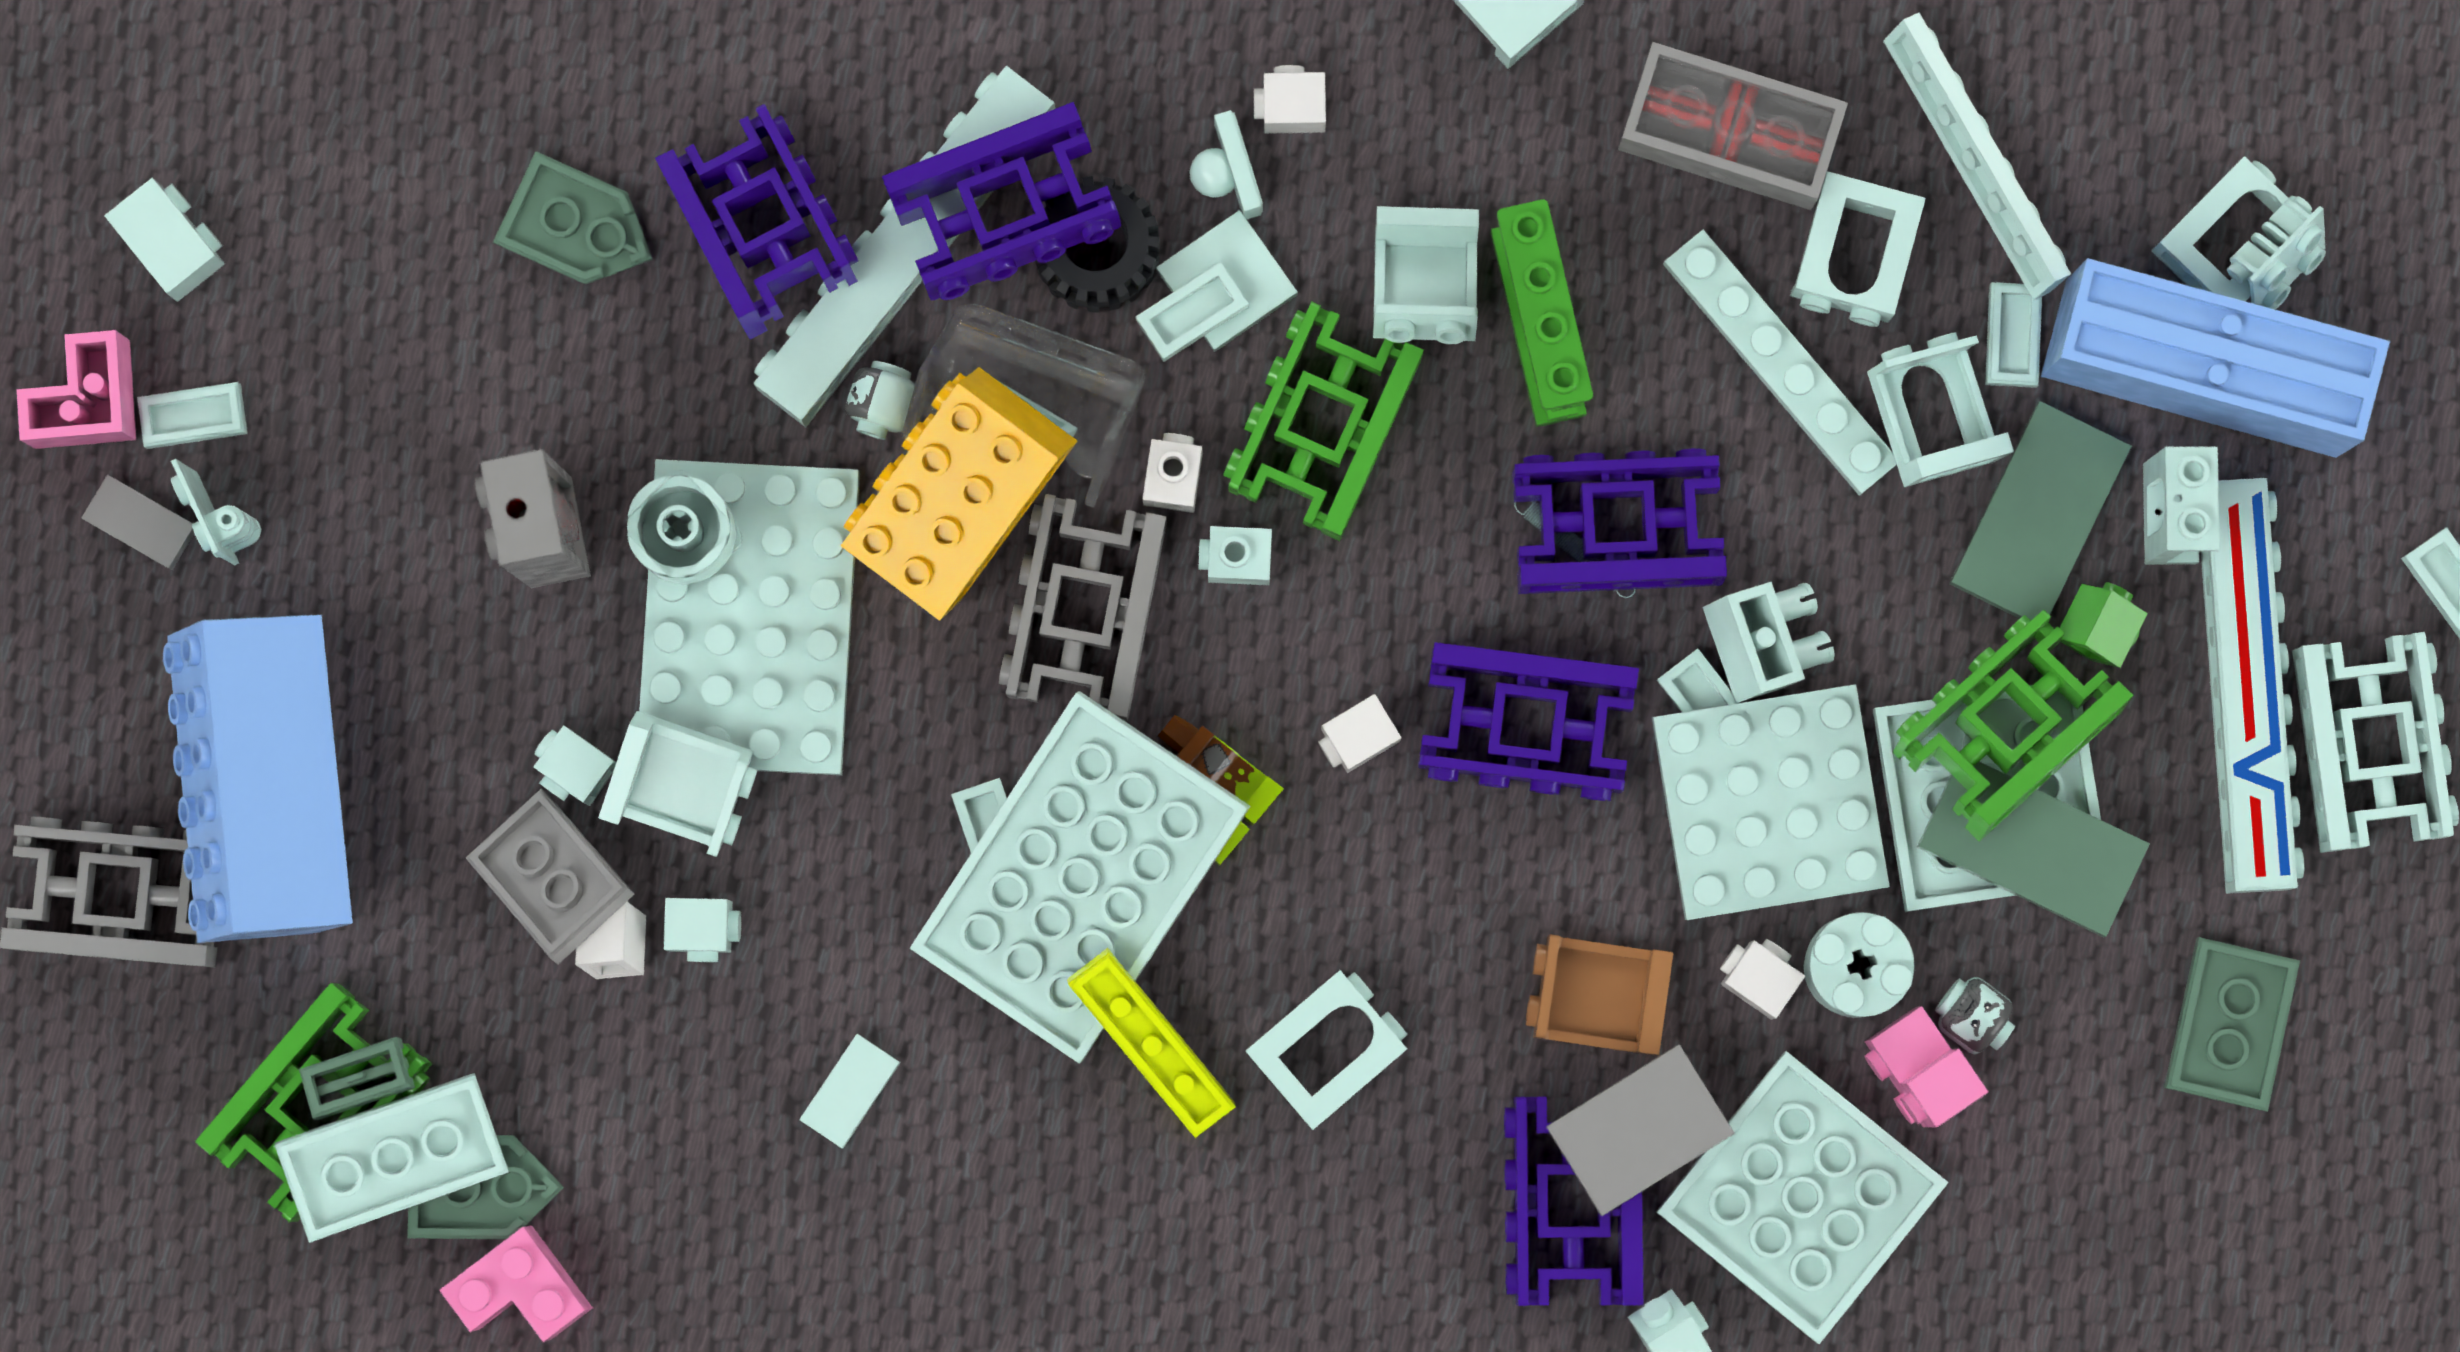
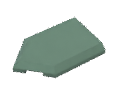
(572, 223)
(491, 1207)

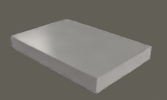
(549, 876)
(1640, 1130)

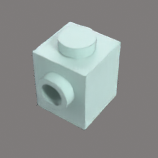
(1236, 555)
(572, 766)
(700, 927)
(1670, 1326)

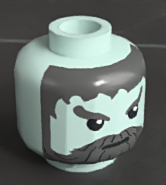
(880, 399)
(1975, 1015)

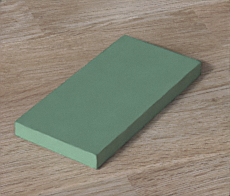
(2040, 513)
(2041, 853)

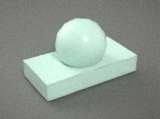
(1222, 170)

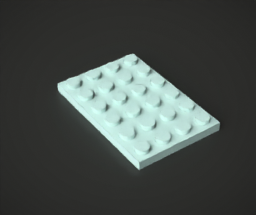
(768, 636)
(1078, 860)

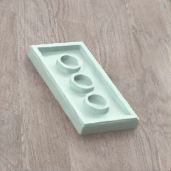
(391, 1157)

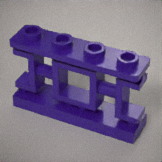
(987, 166)
(722, 237)
(1620, 566)
(1532, 681)
(1533, 1202)

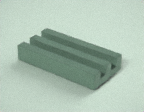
(398, 1065)

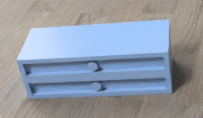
(2215, 358)
(257, 778)

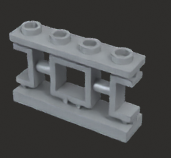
(1121, 613)
(110, 933)

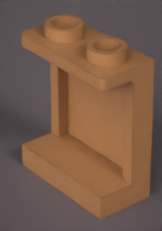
(1600, 995)

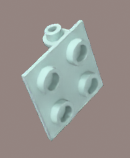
(2274, 268)
(217, 530)

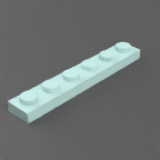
(1977, 156)
(1781, 362)

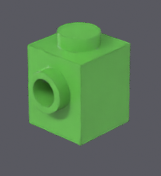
(2102, 624)

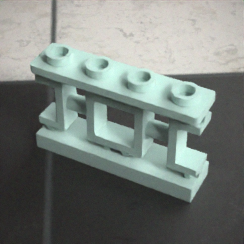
(2329, 747)

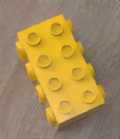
(956, 491)

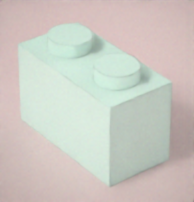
(165, 239)

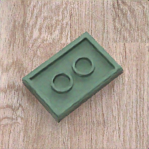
(2232, 1024)

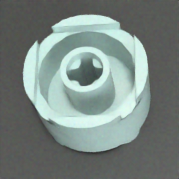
(651, 532)
(1886, 977)

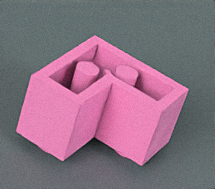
(93, 405)
(1924, 1069)
(520, 1274)

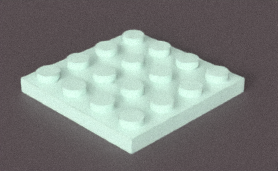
(1914, 795)
(1770, 802)
(1802, 1197)

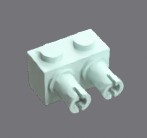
(1756, 641)

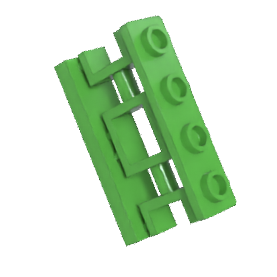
(1541, 313)
(1358, 435)
(2038, 751)
(281, 1074)

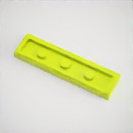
(1151, 1042)

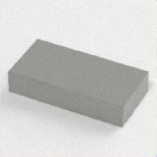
(139, 522)

